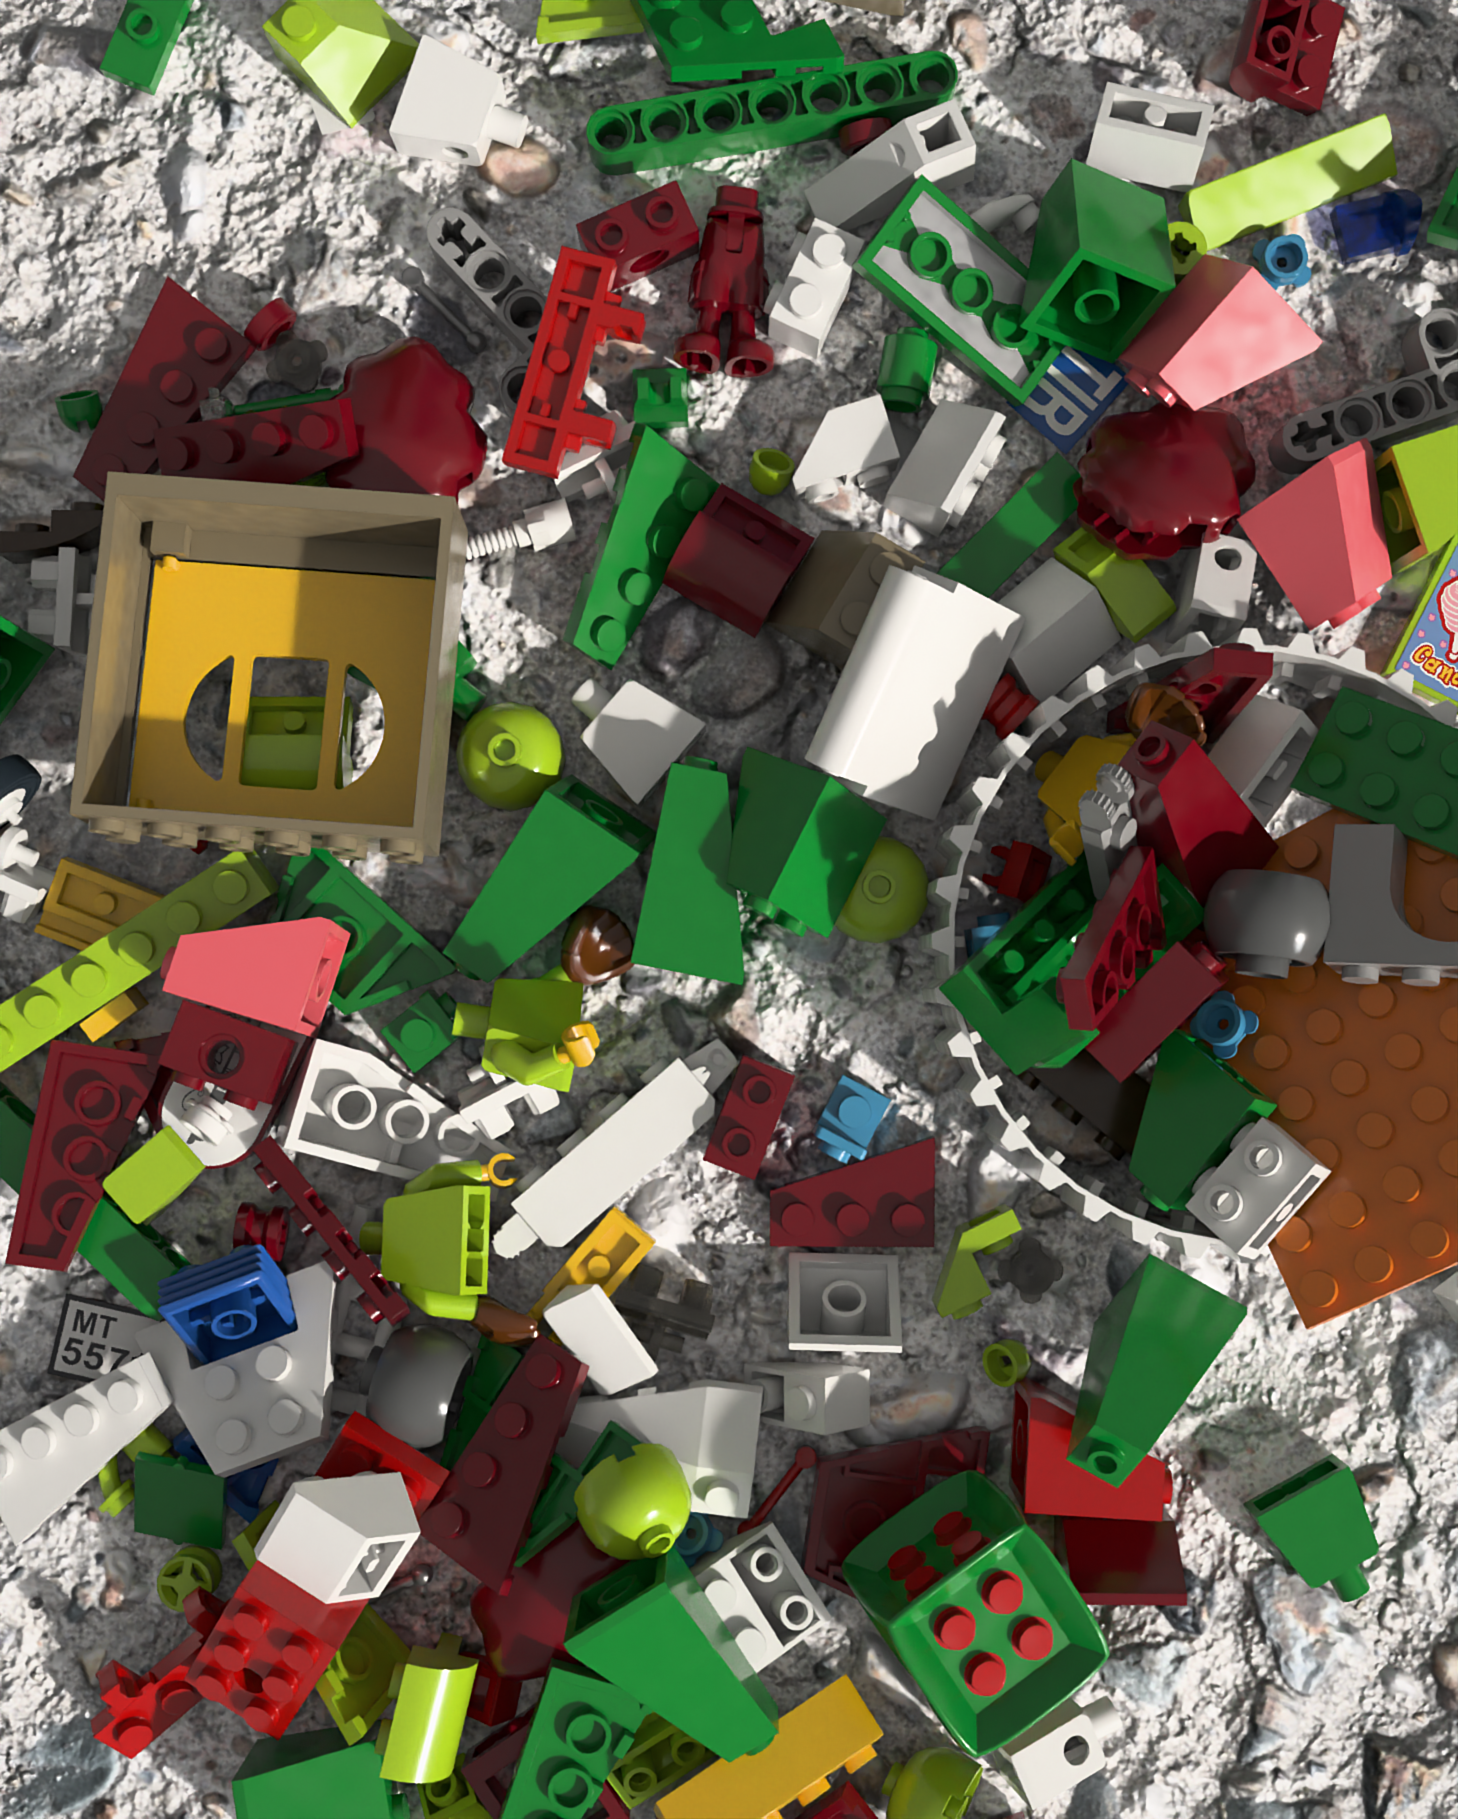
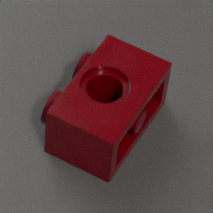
(642, 234)
(202, 1032)
(748, 1116)

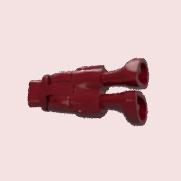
(729, 281)

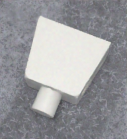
(453, 108)
(1214, 589)
(636, 735)
(1057, 1750)

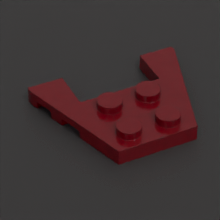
(870, 1484)

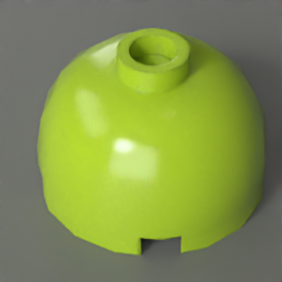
(510, 755)
(886, 895)
(635, 1504)
(932, 1785)

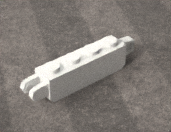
(618, 1152)

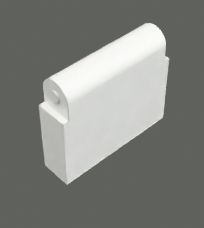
(914, 690)

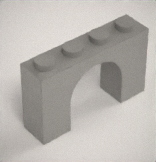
(1368, 914)

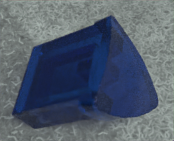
(1377, 225)

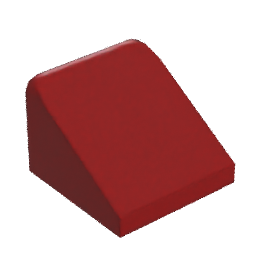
(492, 1697)

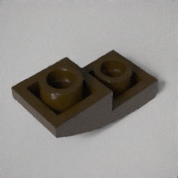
(69, 528)

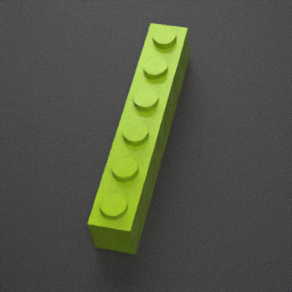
(129, 953)

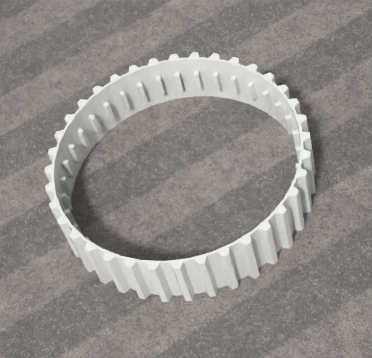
(1292, 662)

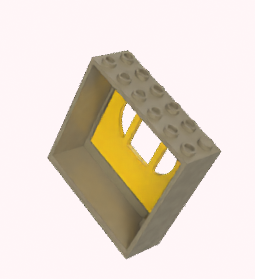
(275, 577)

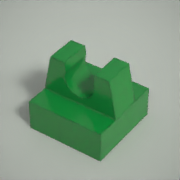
(660, 397)

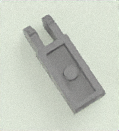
(1107, 824)

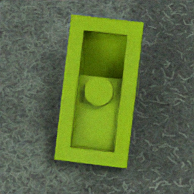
(153, 1177)

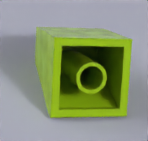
(1419, 496)

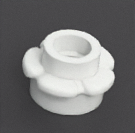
(207, 1120)

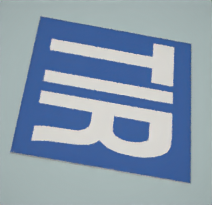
(1071, 396)

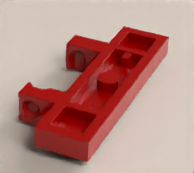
(574, 319)
(146, 1706)

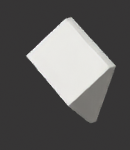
(1062, 629)
(843, 1302)

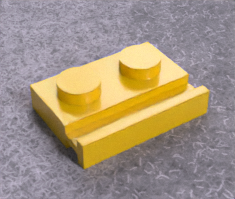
(89, 904)

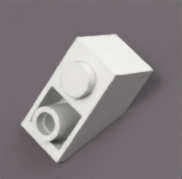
(848, 448)
(812, 1395)

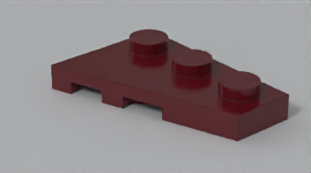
(861, 1204)

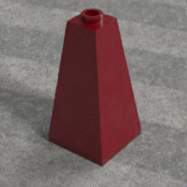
(1191, 812)

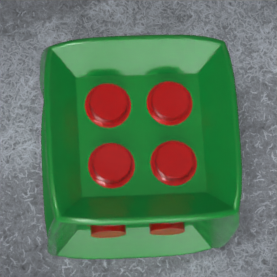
(976, 1611)

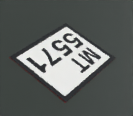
(95, 1338)

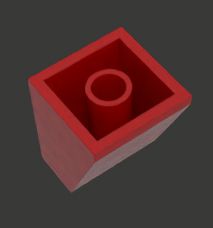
(1054, 1486)

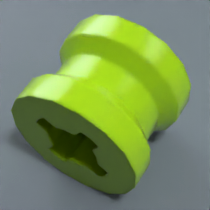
(1189, 240)
(175, 1586)

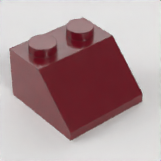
(1121, 1560)

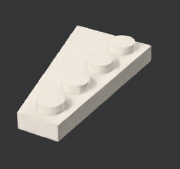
(72, 1440)

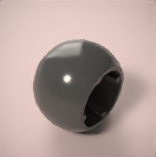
(1267, 921)
(417, 1383)

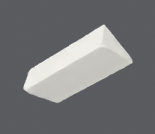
(599, 1337)

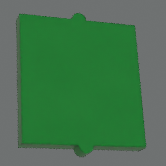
(179, 1501)

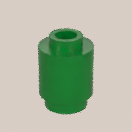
(906, 370)

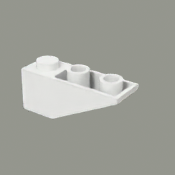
(879, 174)

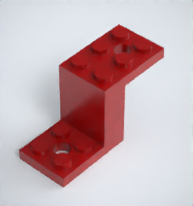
(282, 1627)

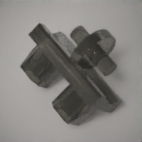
(687, 1317)

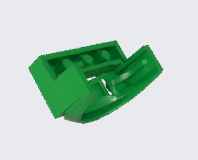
(1012, 977)

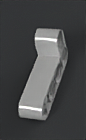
(500, 303)
(1373, 408)

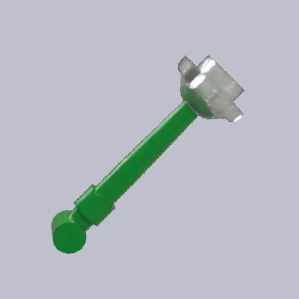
(220, 406)

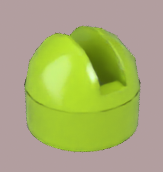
(770, 471)
(1010, 1373)

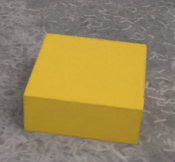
(114, 1014)

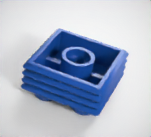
(228, 1303)

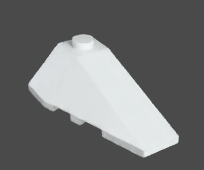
(373, 1118)
(705, 1426)

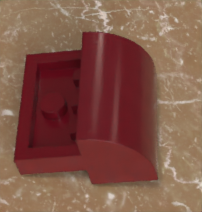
(1286, 52)
(737, 560)

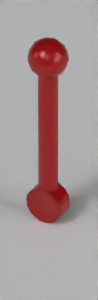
(804, 1458)

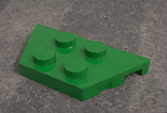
(384, 949)

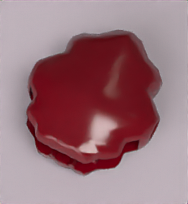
(410, 423)
(1163, 480)
(531, 1622)

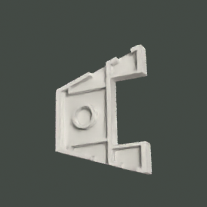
(262, 1397)

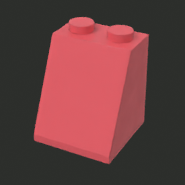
(1215, 336)
(1325, 537)
(261, 971)

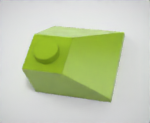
(342, 51)

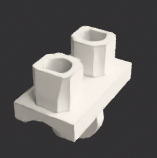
(596, 468)
(74, 587)
(20, 877)
(489, 1093)

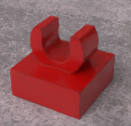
(1023, 872)

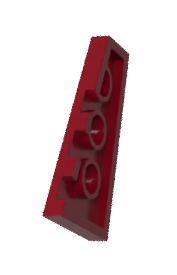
(165, 377)
(262, 446)
(1217, 682)
(1117, 940)
(77, 1138)
(343, 1254)
(494, 1486)

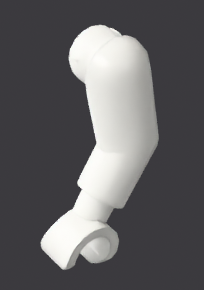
(1002, 212)

